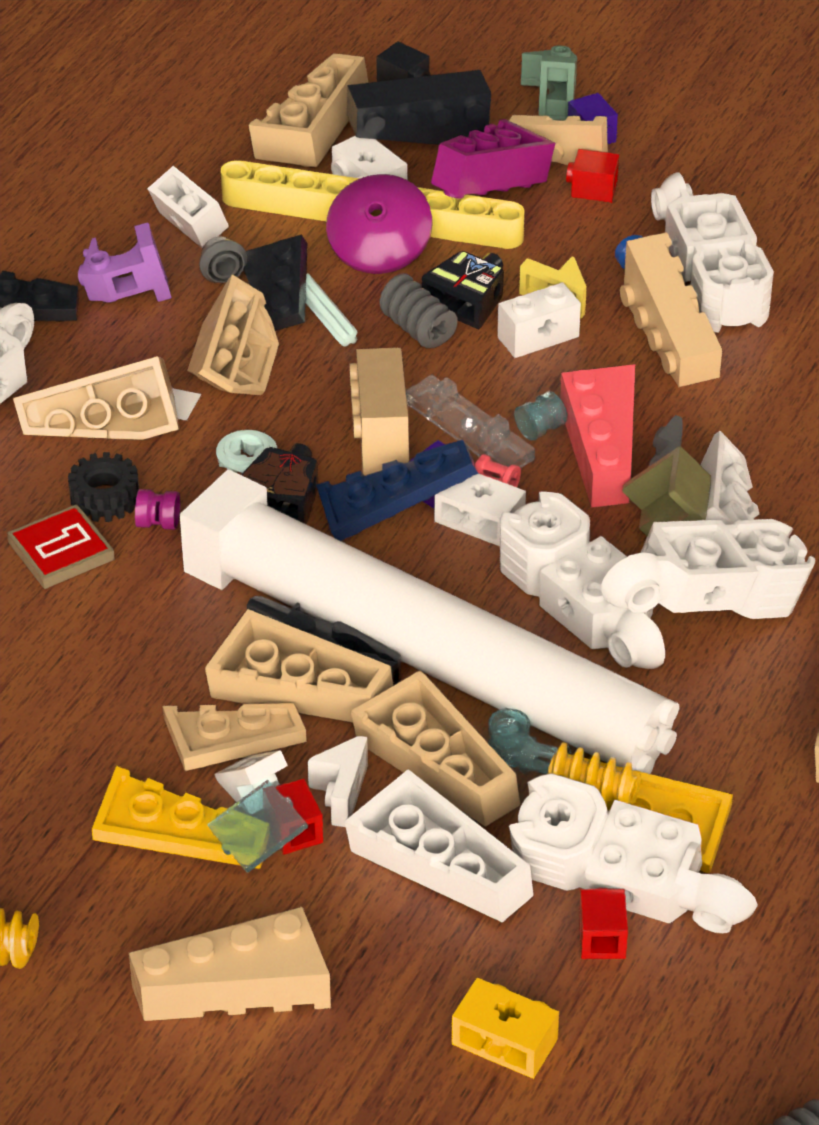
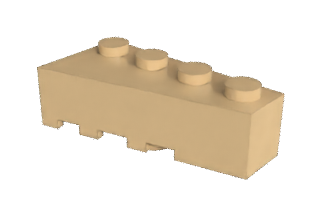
(311, 117)

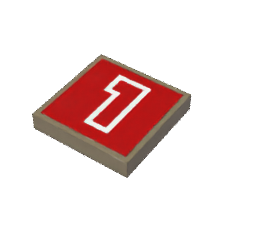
(60, 546)

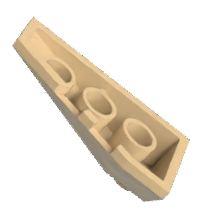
(113, 404)

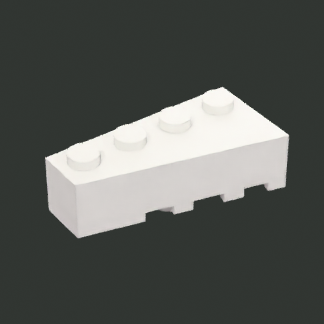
(439, 847)

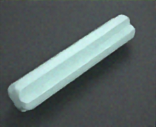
(329, 313)

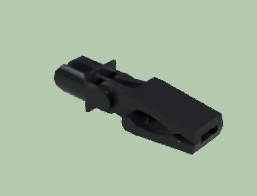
(337, 633)

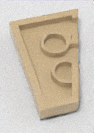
(567, 134)
(221, 736)

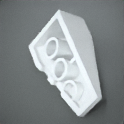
(729, 482)

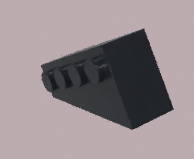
(420, 107)

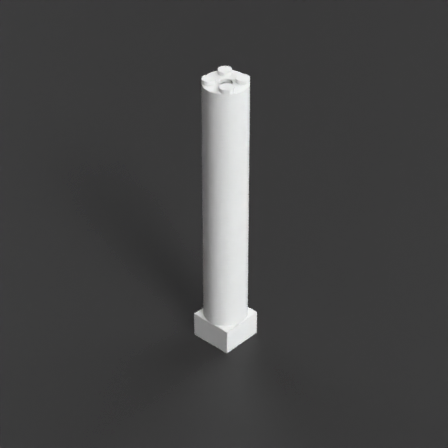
(239, 537)

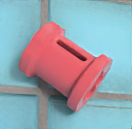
(508, 475)

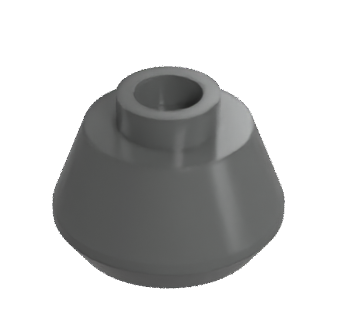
(221, 259)

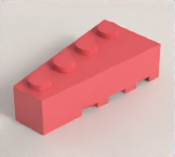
(601, 429)

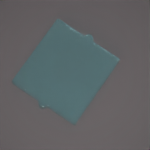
(257, 826)

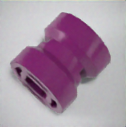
(157, 509)

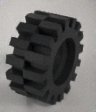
(104, 472)

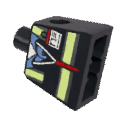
(467, 285)

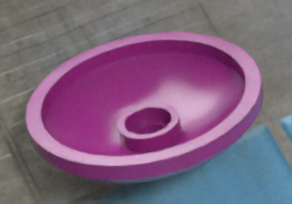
(381, 241)

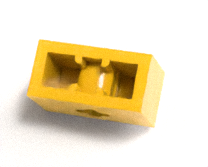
(505, 1027)

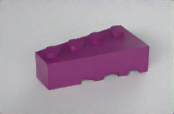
(492, 160)

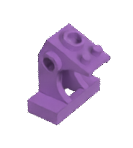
(143, 260)

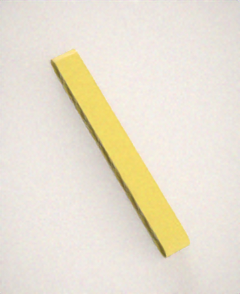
(311, 194)

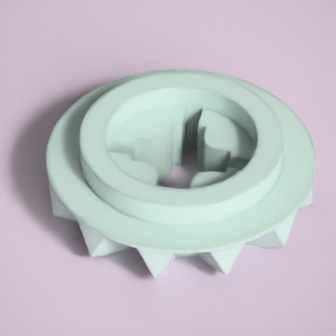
(250, 441)

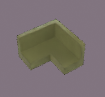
(670, 490)

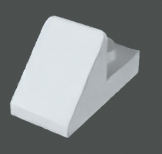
(251, 772)
(341, 775)

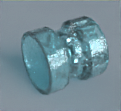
(543, 414)
(508, 733)

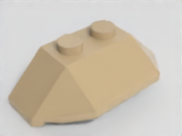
(236, 341)

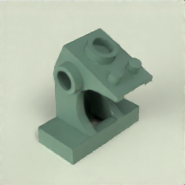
(551, 70)

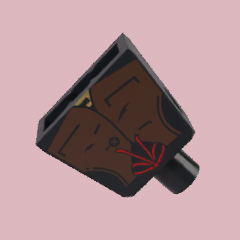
(288, 478)

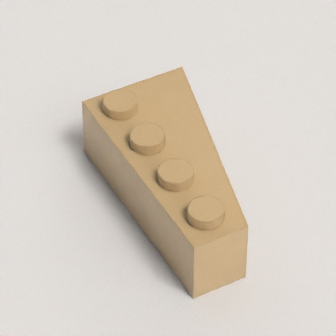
(669, 311)
(379, 407)
(281, 664)
(425, 733)
(233, 969)

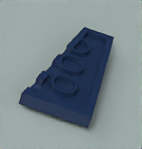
(399, 485)

